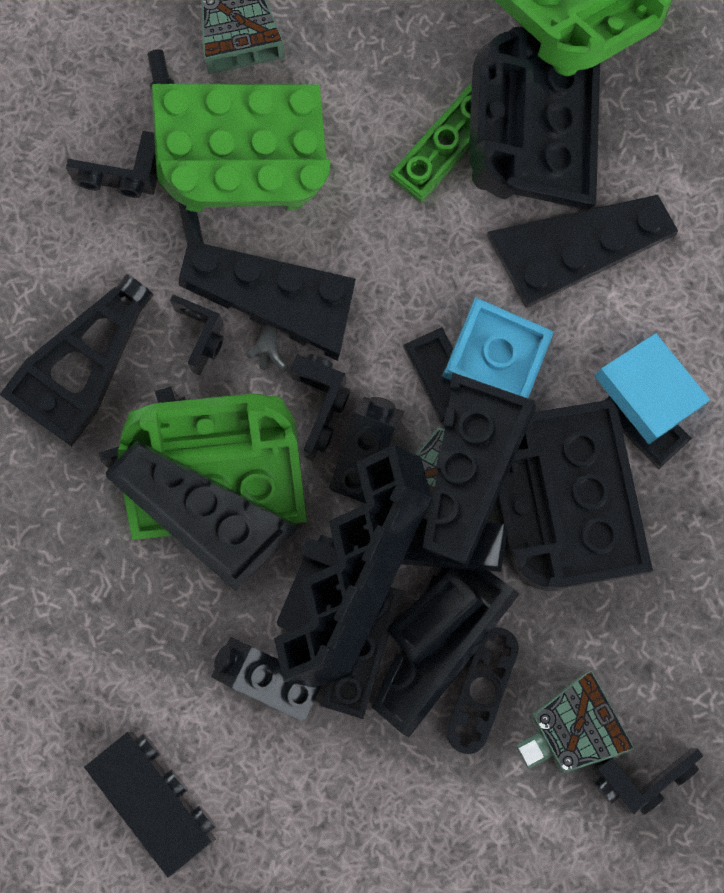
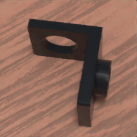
(210, 338)

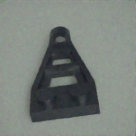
(50, 403)

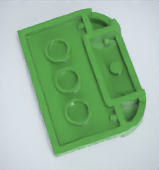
(586, 32)
(239, 144)
(234, 440)

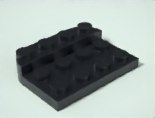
(532, 125)
(573, 501)

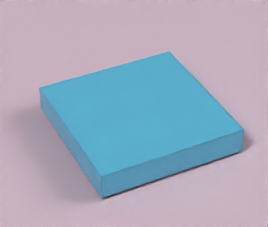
(499, 349)
(652, 388)

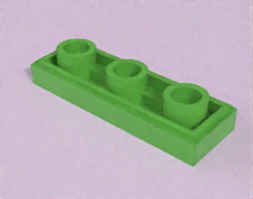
(429, 159)

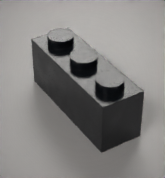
(151, 802)

